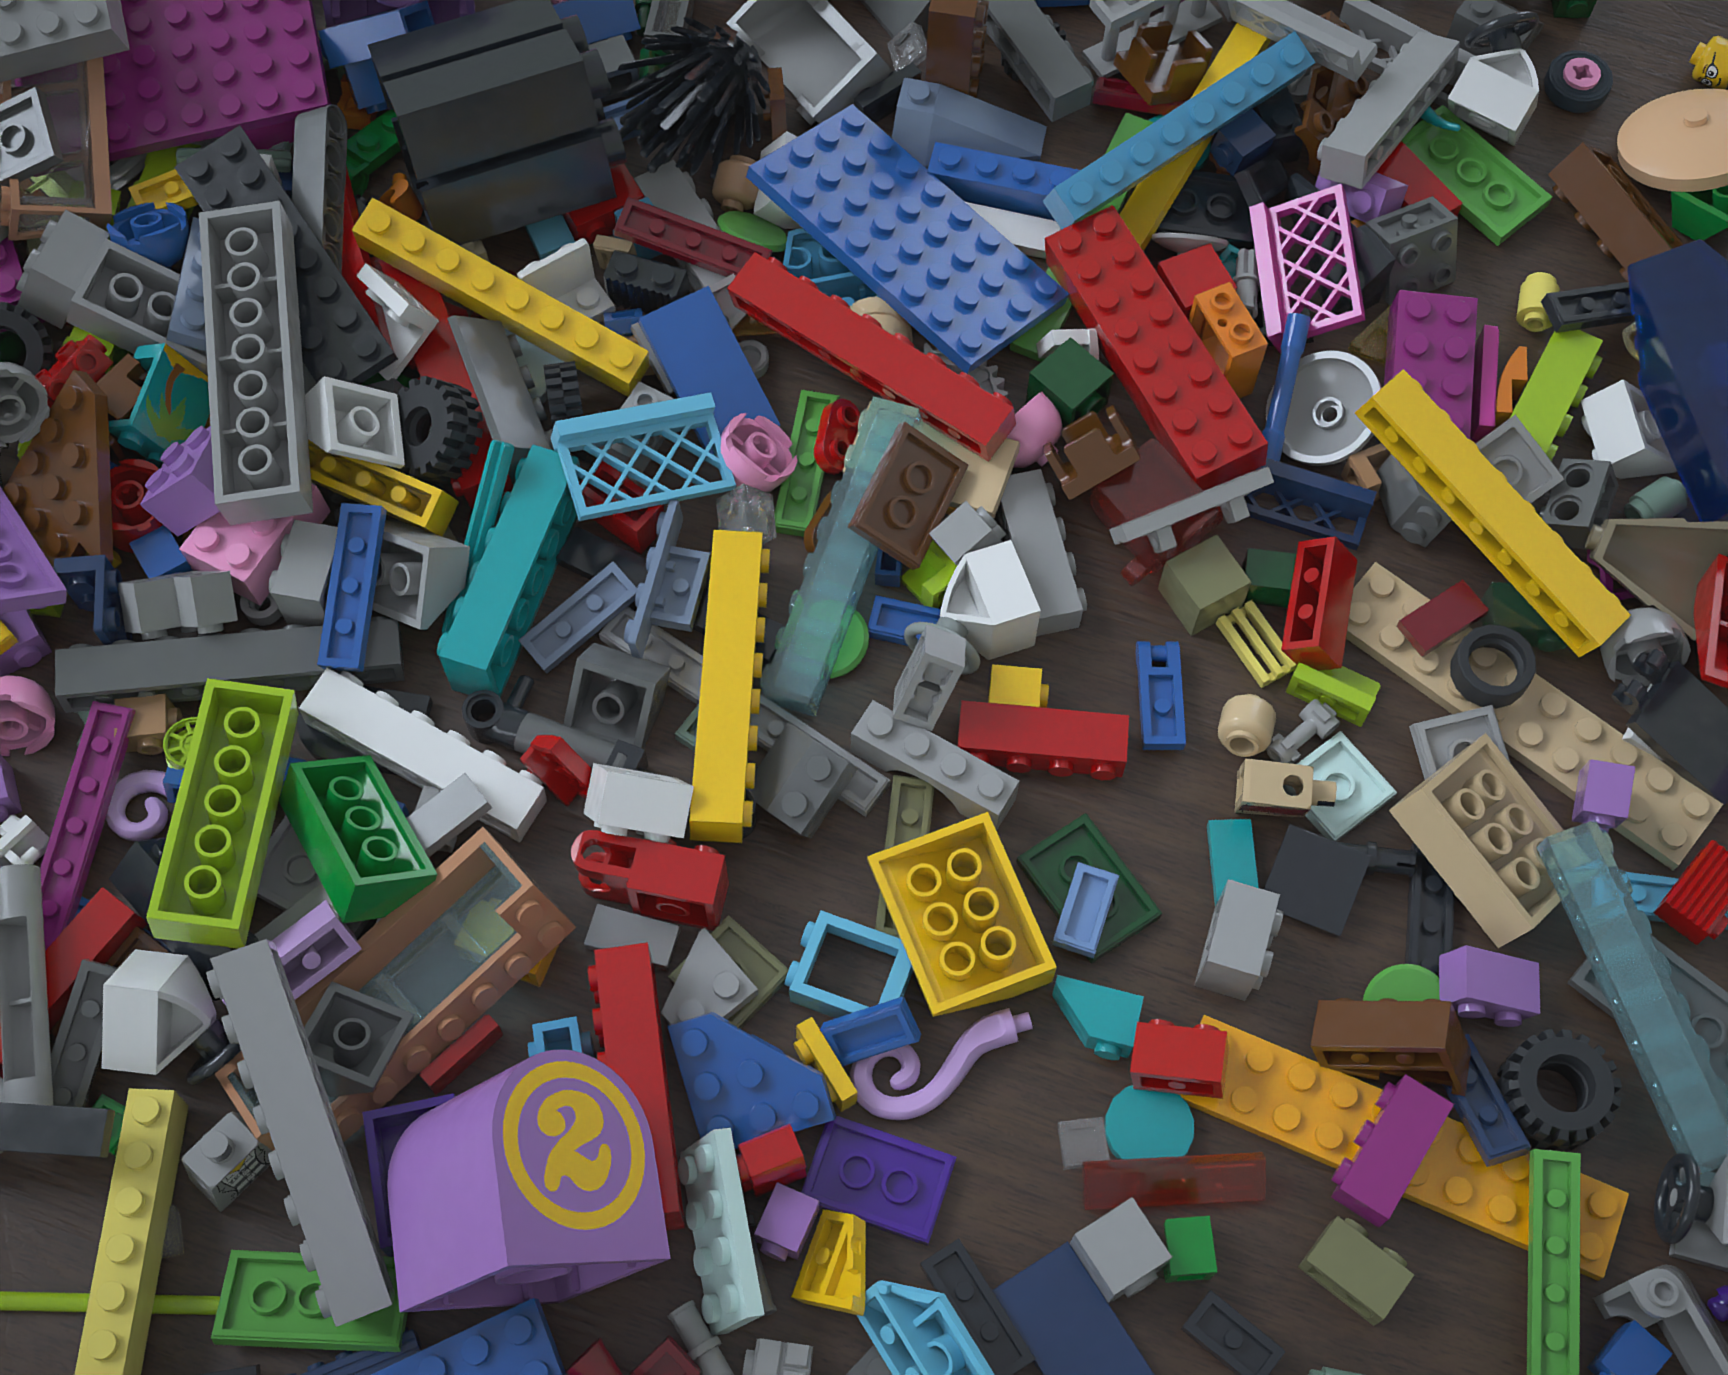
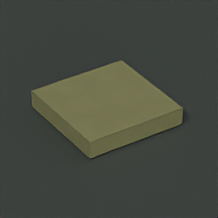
(754, 960)

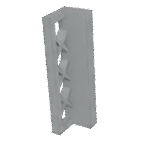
(1389, 34)
(1324, 40)

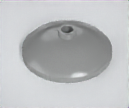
(1322, 386)

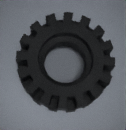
(563, 391)

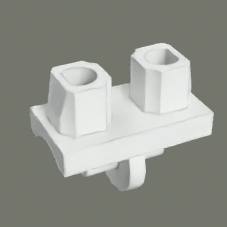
(21, 841)

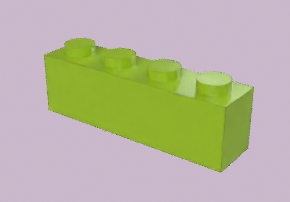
(1557, 385)

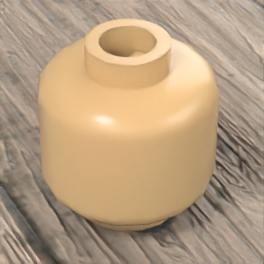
(1246, 725)

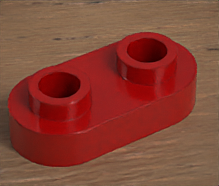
(836, 431)

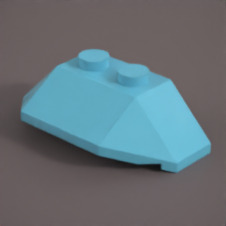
(919, 1332)

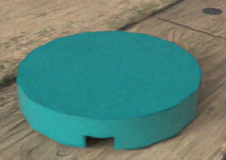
(1148, 1124)

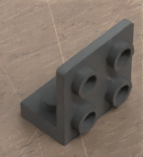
(1422, 242)

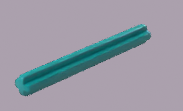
(484, 510)

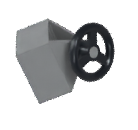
(1690, 1200)

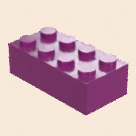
(1435, 345)

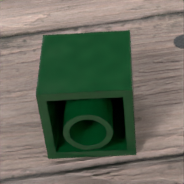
(1071, 382)

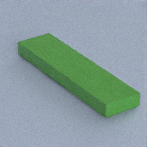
(802, 489)

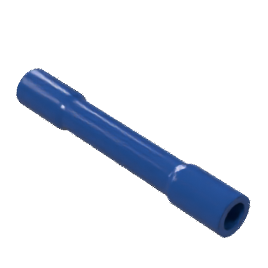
(1291, 350)

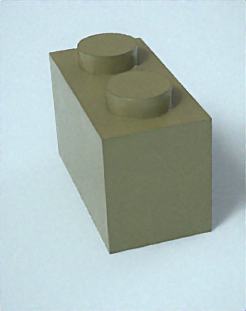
(1357, 1269)

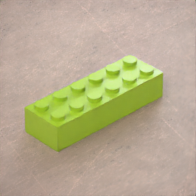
(223, 815)

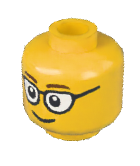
(1711, 63)

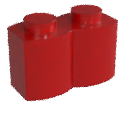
(770, 1160)

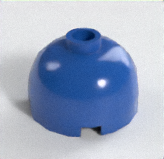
(152, 232)

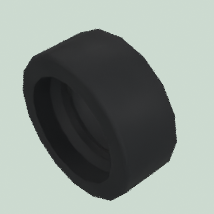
(1506, 641)

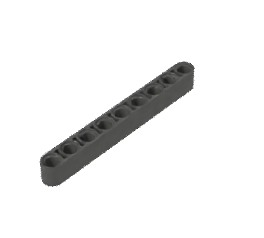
(321, 182)

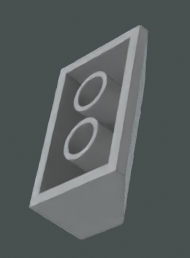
(418, 574)

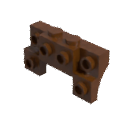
(1327, 102)

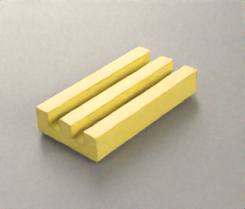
(1238, 616)

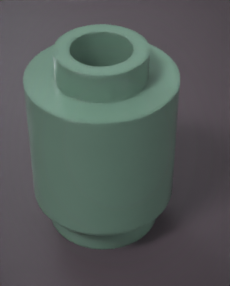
(1658, 500)

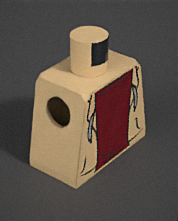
(1262, 792)

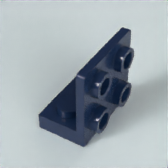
(94, 587)

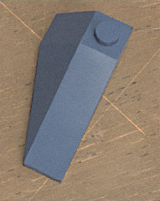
(943, 115)

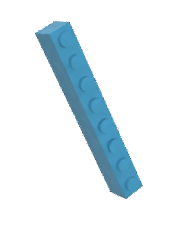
(1178, 131)

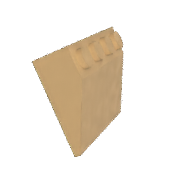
(1482, 837)

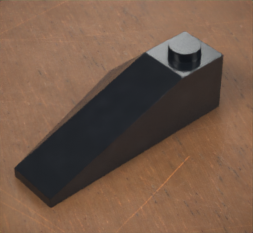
(1372, 256)

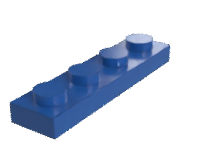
(352, 587)

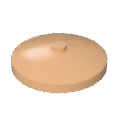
(1678, 141)

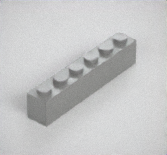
(1388, 109)

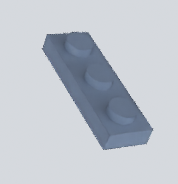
(579, 617)

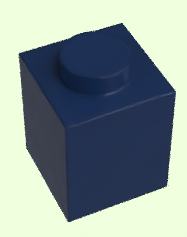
(1242, 142)

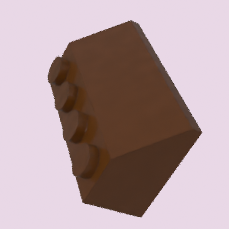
(1612, 207)

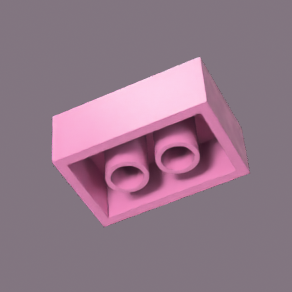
(246, 549)

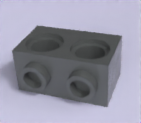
(1580, 499)

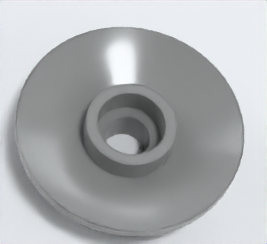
(1185, 242)

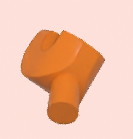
(402, 197)

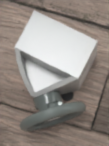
(987, 605)

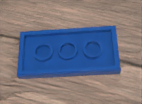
(705, 357)

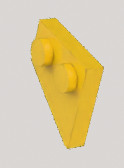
(835, 1265)

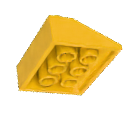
(963, 917)

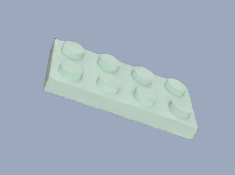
(720, 1233)

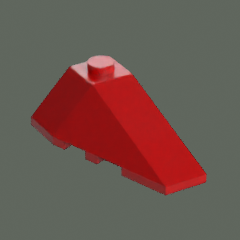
(1712, 622)

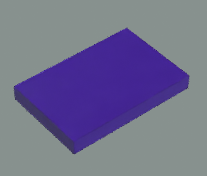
(879, 1178)

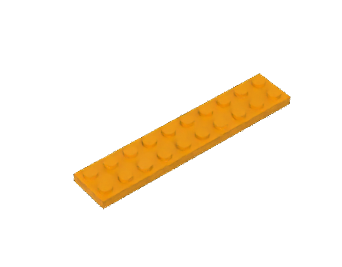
(1323, 1110)

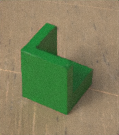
(1191, 1248)

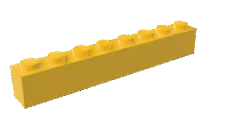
(500, 297)
(1493, 514)
(727, 689)

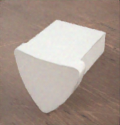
(1055, 338)

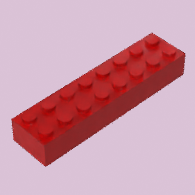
(1155, 350)

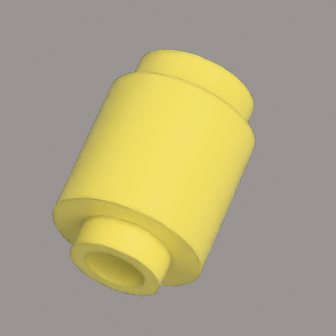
(1530, 309)

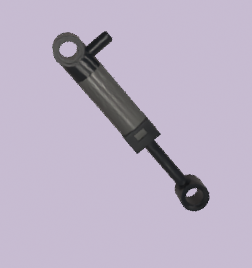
(518, 727)

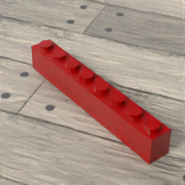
(872, 355)
(442, 360)

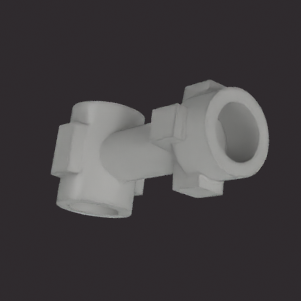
(1317, 719)

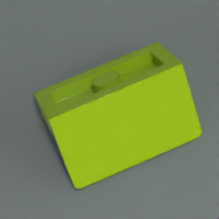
(1342, 689)

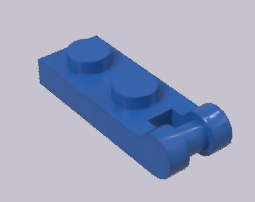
(1160, 696)

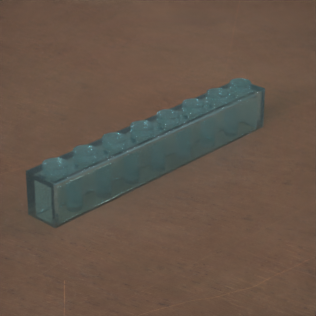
(832, 573)
(1640, 992)

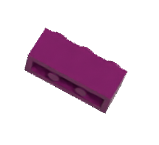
(1390, 1149)

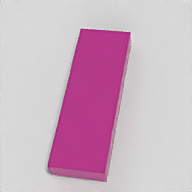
(1484, 383)

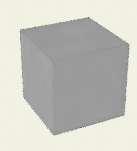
(1121, 1251)

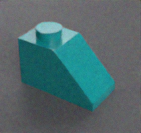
(1099, 1015)

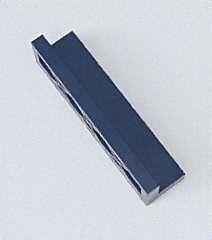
(1314, 491)

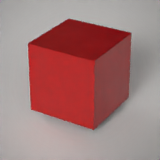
(1193, 274)

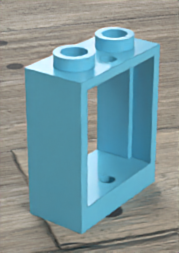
(812, 940)

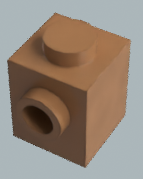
(150, 723)

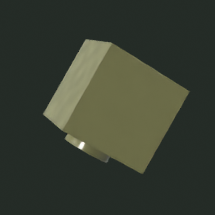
(1203, 584)

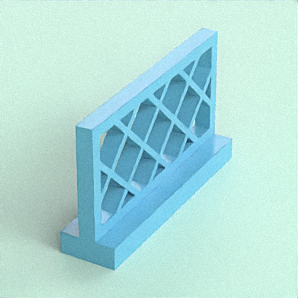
(638, 423)

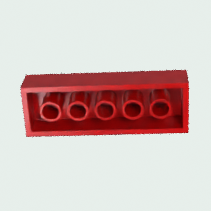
(634, 1049)

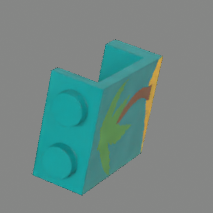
(168, 406)

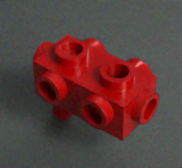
(84, 356)

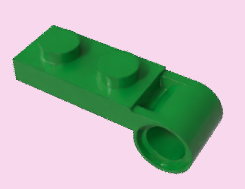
(370, 150)

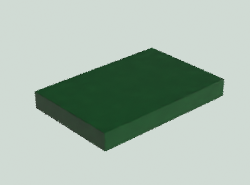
(1052, 868)

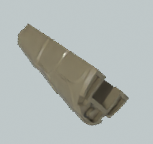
(1659, 560)

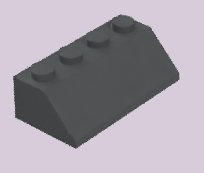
(501, 385)

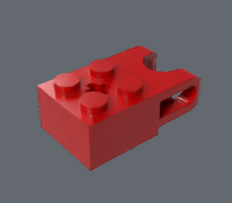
(654, 877)

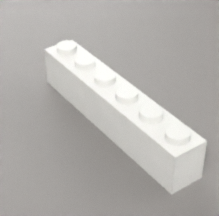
(420, 751)

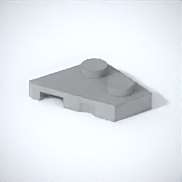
(708, 984)

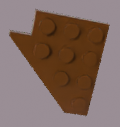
(65, 475)

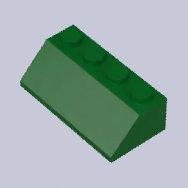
(355, 836)

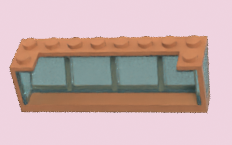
(440, 959)

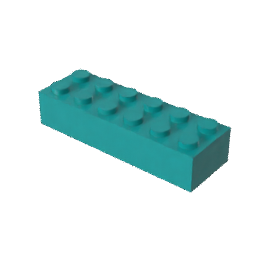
(510, 577)

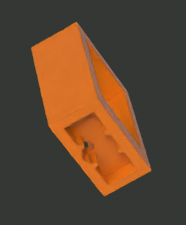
(1238, 345)

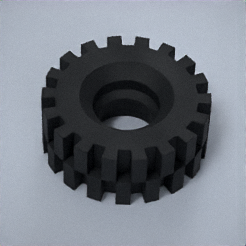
(452, 430)

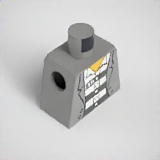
(226, 1160)

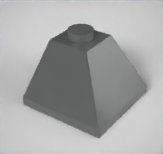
(354, 1039)

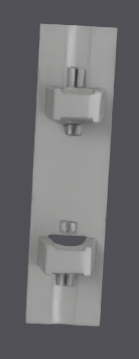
(1226, 495)

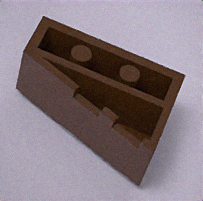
(1393, 1039)

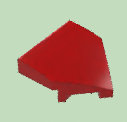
(558, 767)

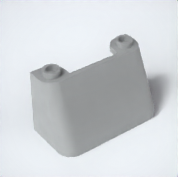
(818, 52)
(1672, 1301)

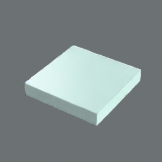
(1359, 787)

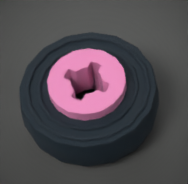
(1578, 81)

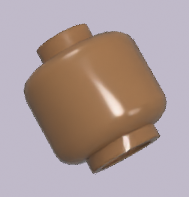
(731, 185)

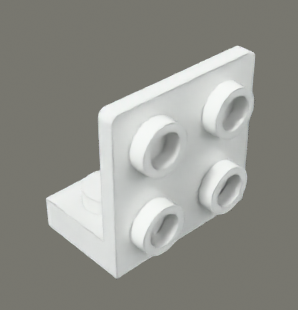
(570, 279)
(405, 317)

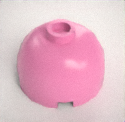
(1035, 426)
(757, 452)
(25, 715)

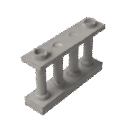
(1116, 13)

